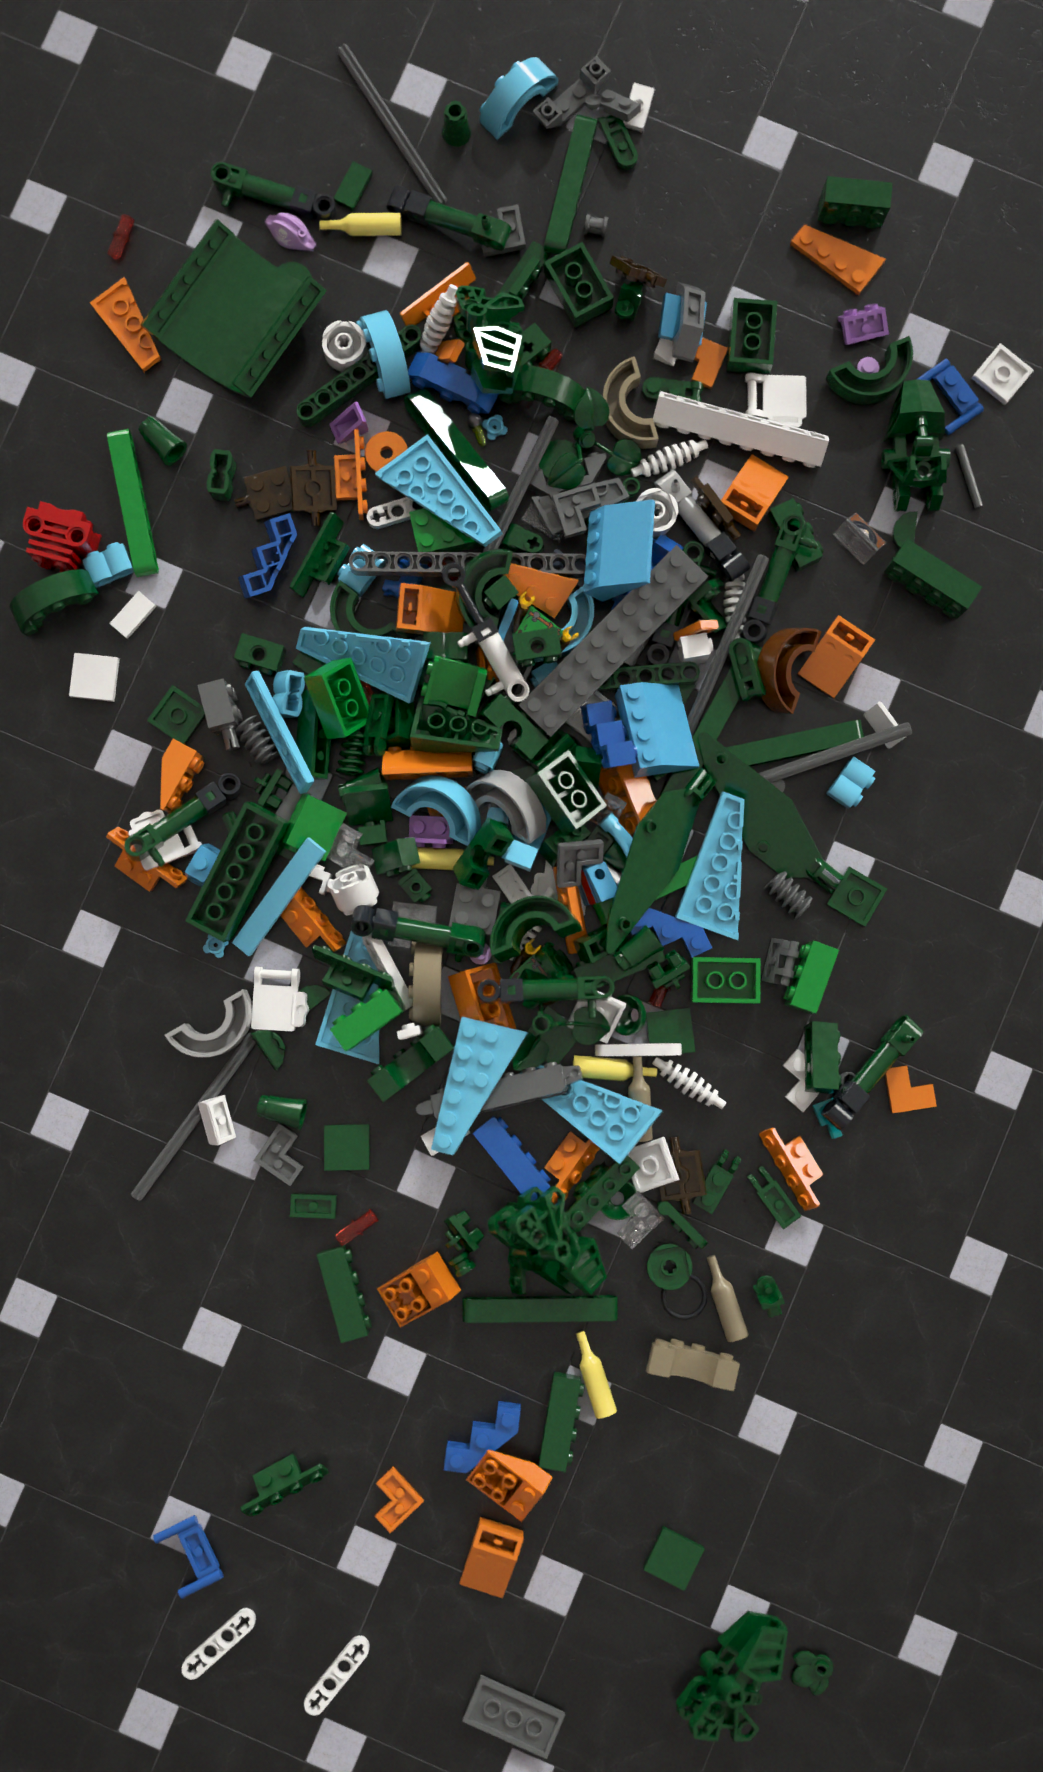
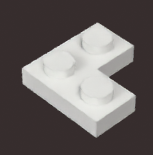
(797, 1095)

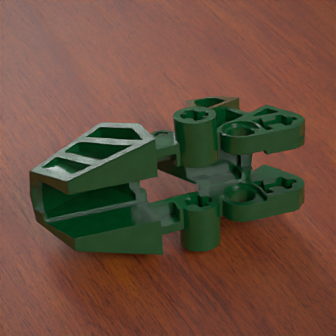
(496, 344)
(916, 410)
(563, 1262)
(758, 1649)

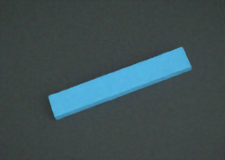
(279, 732)
(279, 896)

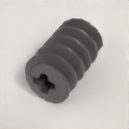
(255, 741)
(789, 894)

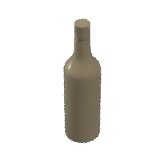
(640, 1091)
(726, 1304)

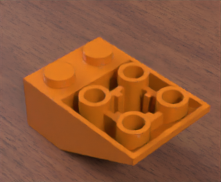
(753, 492)
(427, 610)
(836, 656)
(177, 772)
(419, 1289)
(510, 1482)
(492, 1557)

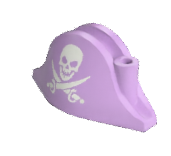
(290, 232)

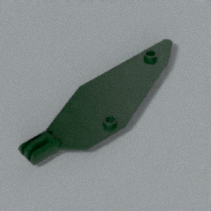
(770, 821)
(654, 855)

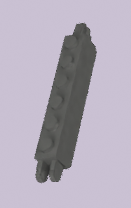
(517, 1089)

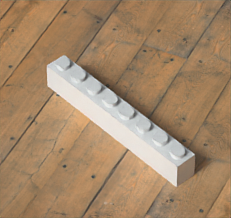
(740, 429)

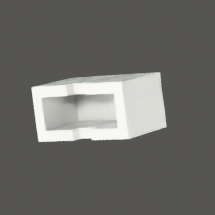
(694, 648)

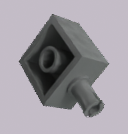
(221, 711)
(475, 907)

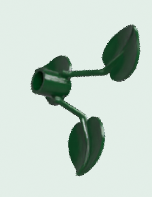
(590, 412)
(533, 1051)

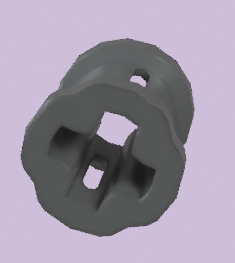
(595, 225)

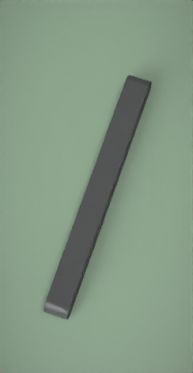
(460, 558)

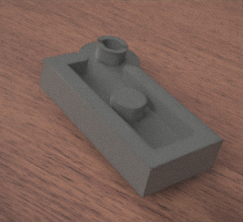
(614, 104)

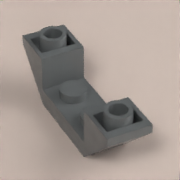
(560, 110)
(691, 322)
(593, 466)

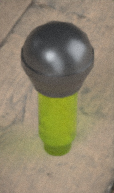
(474, 421)

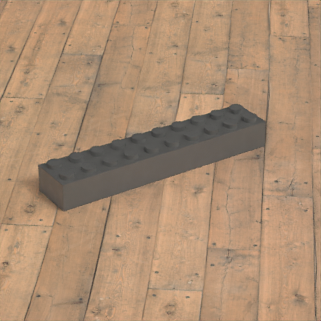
(612, 642)

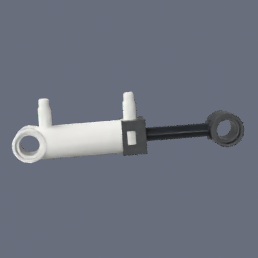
(490, 641)

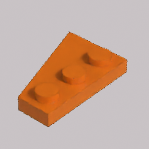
(547, 588)

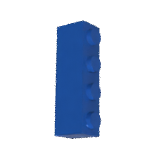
(510, 1157)

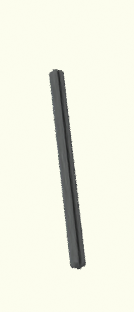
(391, 124)
(524, 480)
(729, 635)
(837, 752)
(192, 1119)

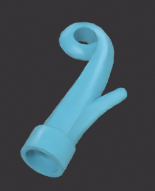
(611, 825)

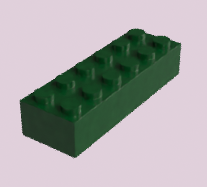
(237, 871)

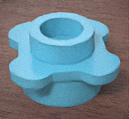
(494, 421)
(209, 947)

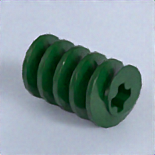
(352, 755)

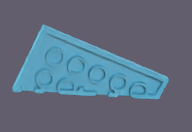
(434, 484)
(380, 661)
(715, 881)
(341, 1004)
(475, 1069)
(605, 1116)

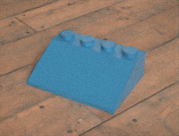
(619, 548)
(657, 727)

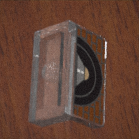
(859, 538)

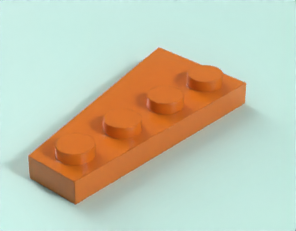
(840, 259)
(123, 318)

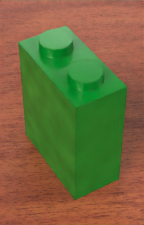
(315, 821)

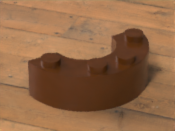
(776, 665)

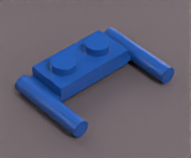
(956, 392)
(198, 1552)

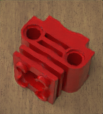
(59, 536)

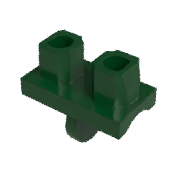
(629, 300)
(277, 781)
(669, 974)
(468, 1240)
(769, 1295)

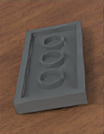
(513, 1716)

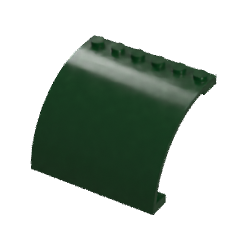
(231, 311)

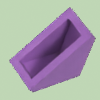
(346, 422)

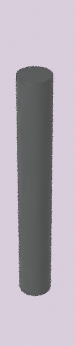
(969, 477)

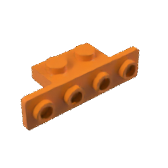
(422, 307)
(349, 476)
(135, 870)
(571, 900)
(310, 923)
(570, 1162)
(795, 1165)

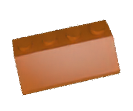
(413, 764)
(635, 791)
(469, 1005)

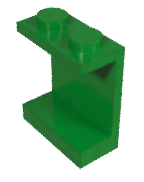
(454, 683)

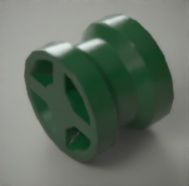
(461, 1263)

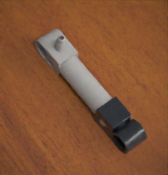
(717, 544)

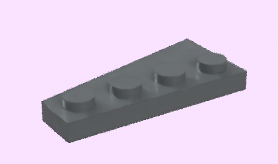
(609, 492)

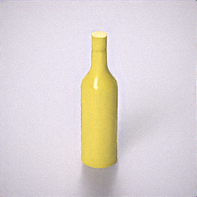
(366, 224)
(440, 858)
(608, 1068)
(595, 1380)

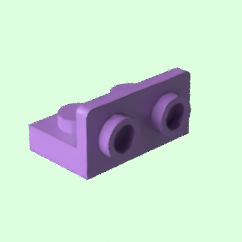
(864, 323)
(430, 830)

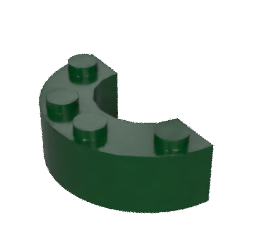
(546, 387)
(874, 387)
(478, 573)
(49, 596)
(343, 614)
(525, 915)
(410, 1063)

